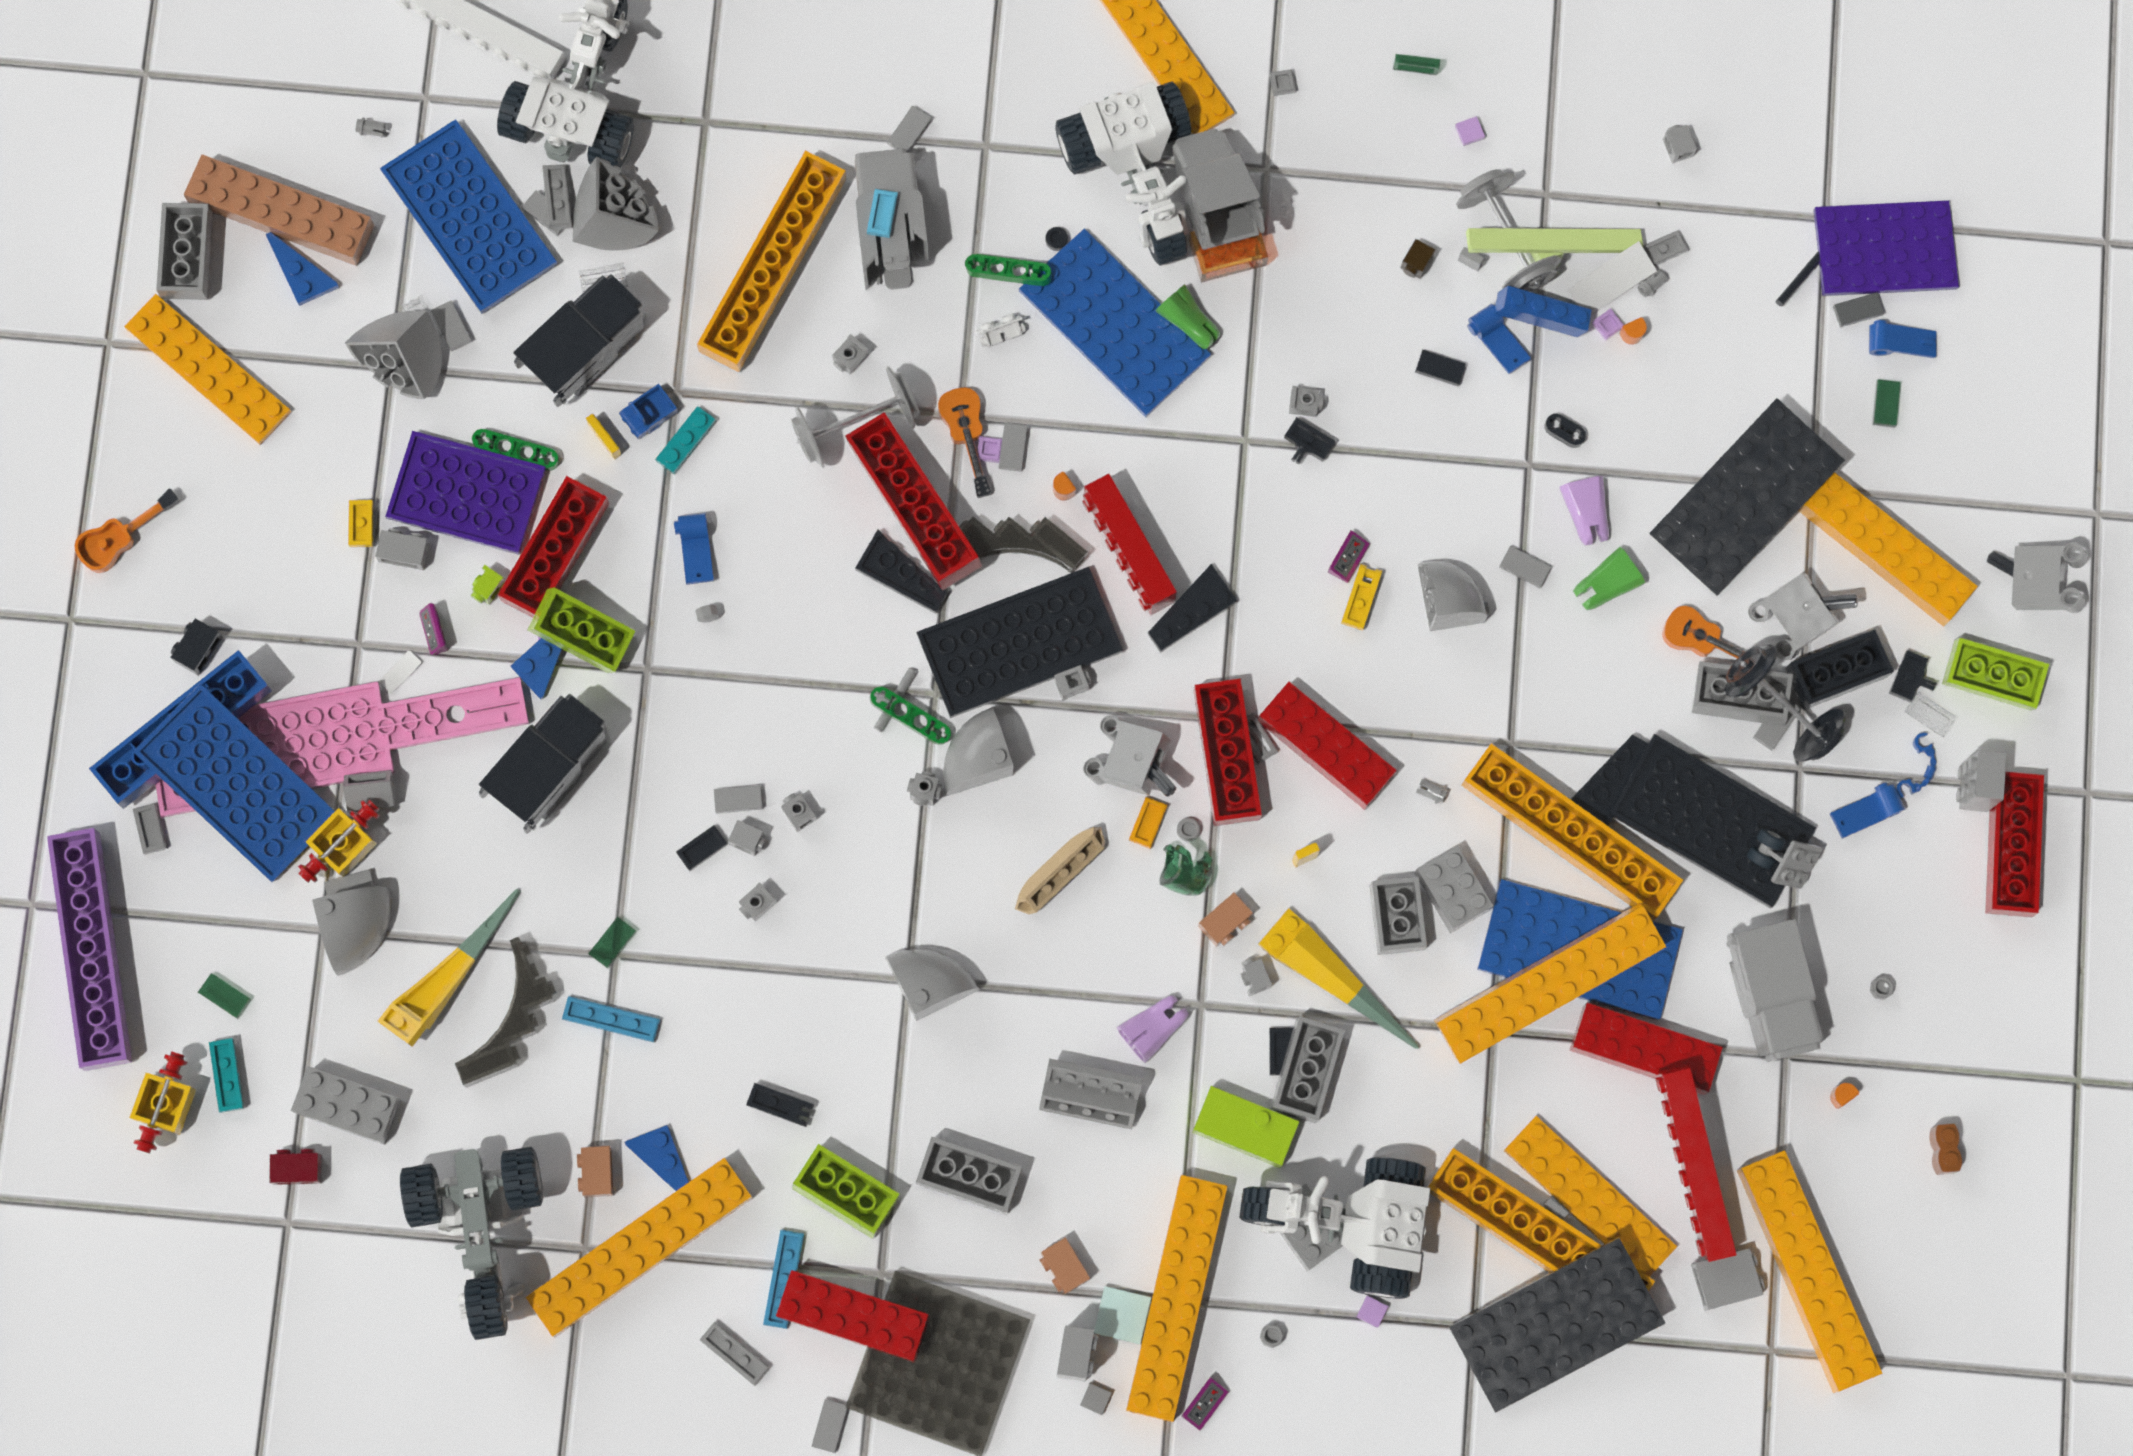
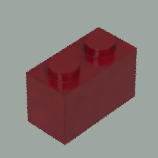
(295, 1167)

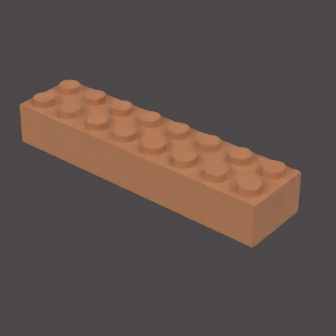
(279, 210)

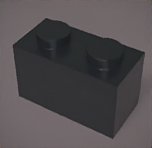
(195, 646)

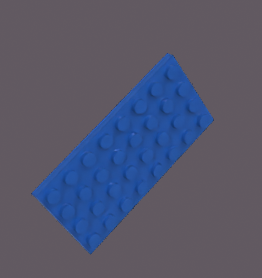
(468, 216)
(1115, 323)
(234, 782)
(1535, 923)

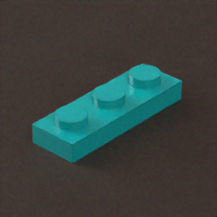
(685, 440)
(226, 1075)

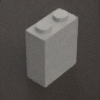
(1728, 1280)

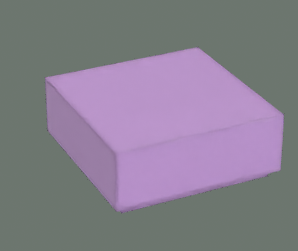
(1469, 131)
(1607, 324)
(989, 449)
(1372, 1311)

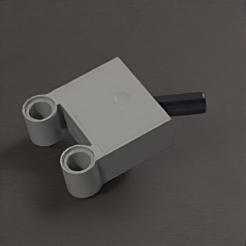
(2040, 575)
(1802, 612)
(1133, 758)

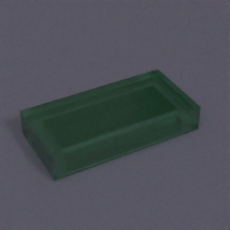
(1416, 64)
(1886, 403)
(612, 942)
(224, 995)

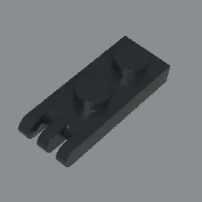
(778, 1104)

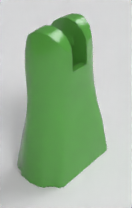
(1186, 315)
(1610, 579)

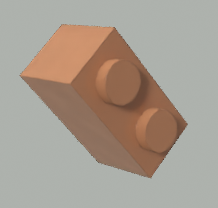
(1225, 920)
(596, 1171)
(1064, 1266)

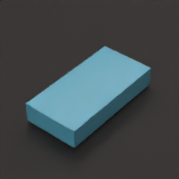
(882, 213)

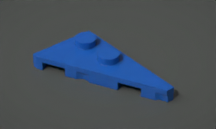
(302, 276)
(537, 666)
(661, 1155)

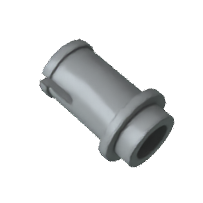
(369, 127)
(1652, 283)
(1435, 793)

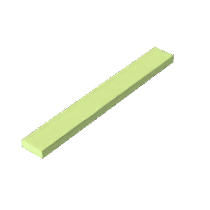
(1551, 240)

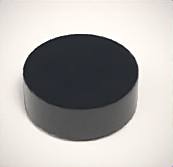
(1056, 238)

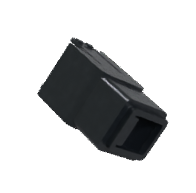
(582, 338)
(546, 761)

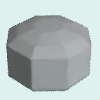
(707, 613)
(1881, 988)
(1271, 1335)

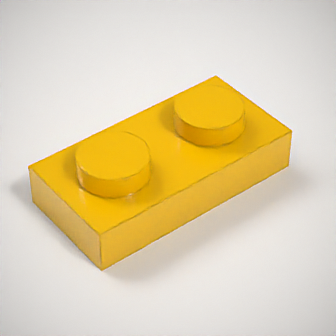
(360, 523)

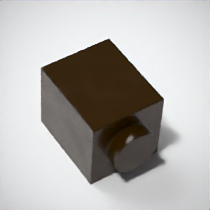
(1417, 259)

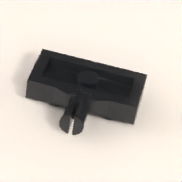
(1308, 441)
(1910, 677)

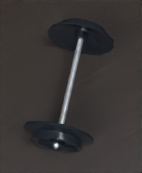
(1819, 735)

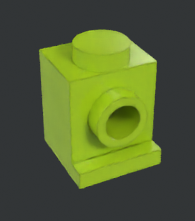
(487, 585)

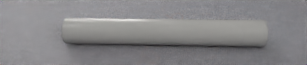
(900, 690)

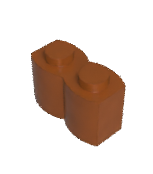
(1946, 1155)

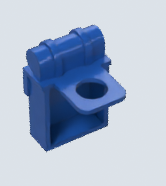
(648, 411)

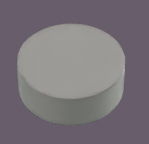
(1188, 829)

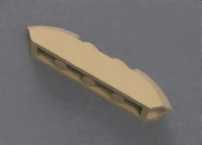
(1060, 870)

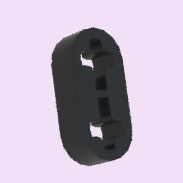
(1562, 435)

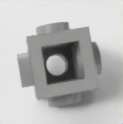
(920, 796)

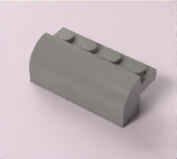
(1090, 1093)

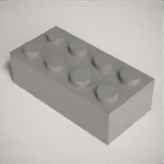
(184, 251)
(1754, 706)
(1307, 1069)
(346, 1105)
(968, 1175)

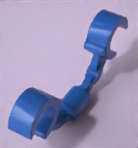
(1930, 770)

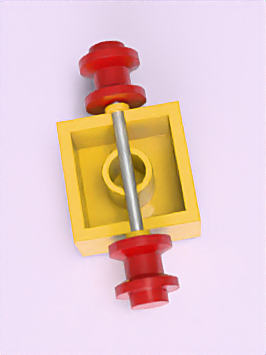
(340, 842)
(162, 1103)

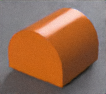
(1634, 331)
(1063, 487)
(1843, 1094)

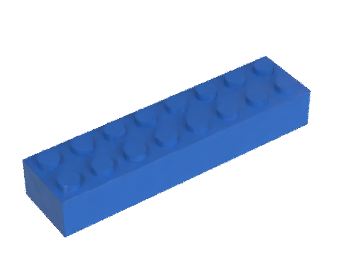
(128, 777)

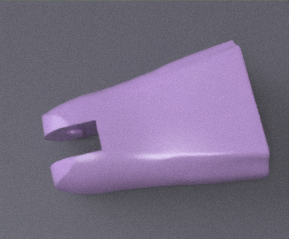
(1587, 507)
(1151, 1028)

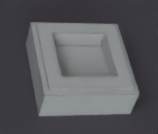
(1282, 82)
(1471, 260)
(1555, 1208)
(1095, 1399)

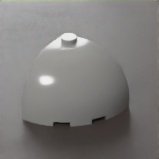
(612, 210)
(400, 352)
(1450, 596)
(976, 754)
(353, 925)
(929, 980)

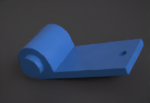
(1891, 338)
(1498, 339)
(695, 547)
(1868, 811)

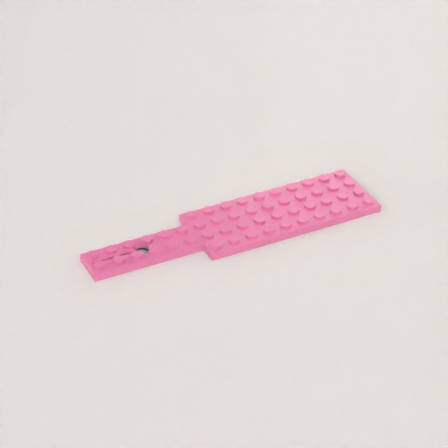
(354, 731)

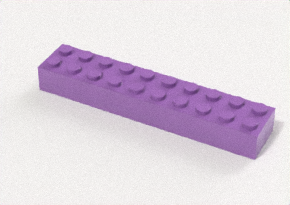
(89, 949)

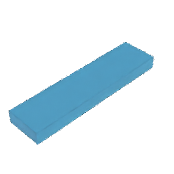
(611, 1019)
(786, 1259)

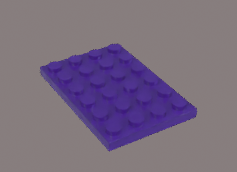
(1886, 248)
(465, 492)

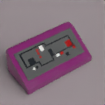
(1348, 557)
(433, 629)
(1204, 1404)

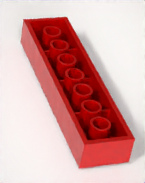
(913, 501)
(1697, 1163)

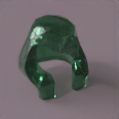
(1186, 879)

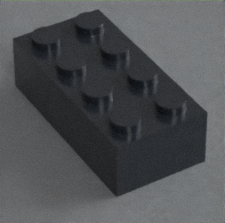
(1839, 669)

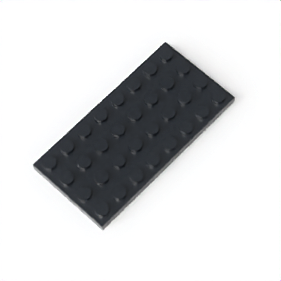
(1747, 497)
(1019, 642)
(1705, 817)
(1557, 1324)

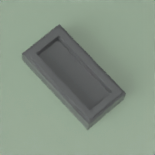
(1858, 309)

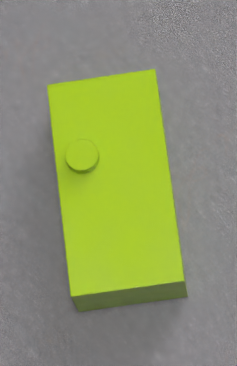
(581, 630)
(1995, 674)
(1245, 1127)
(845, 1191)

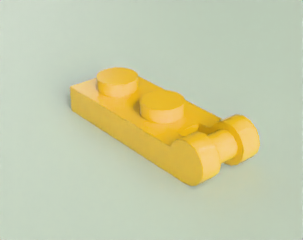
(1361, 598)

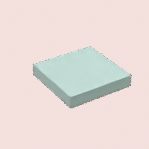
(1122, 1315)

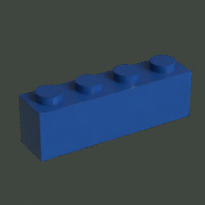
(1542, 311)

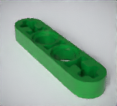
(1009, 267)
(516, 447)
(908, 719)

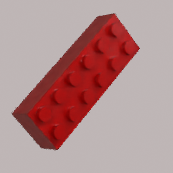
(1129, 544)
(554, 546)
(1326, 745)
(1227, 752)
(2015, 847)
(1642, 1046)
(853, 1316)

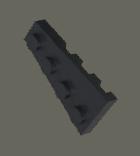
(896, 571)
(1196, 607)
(1606, 784)

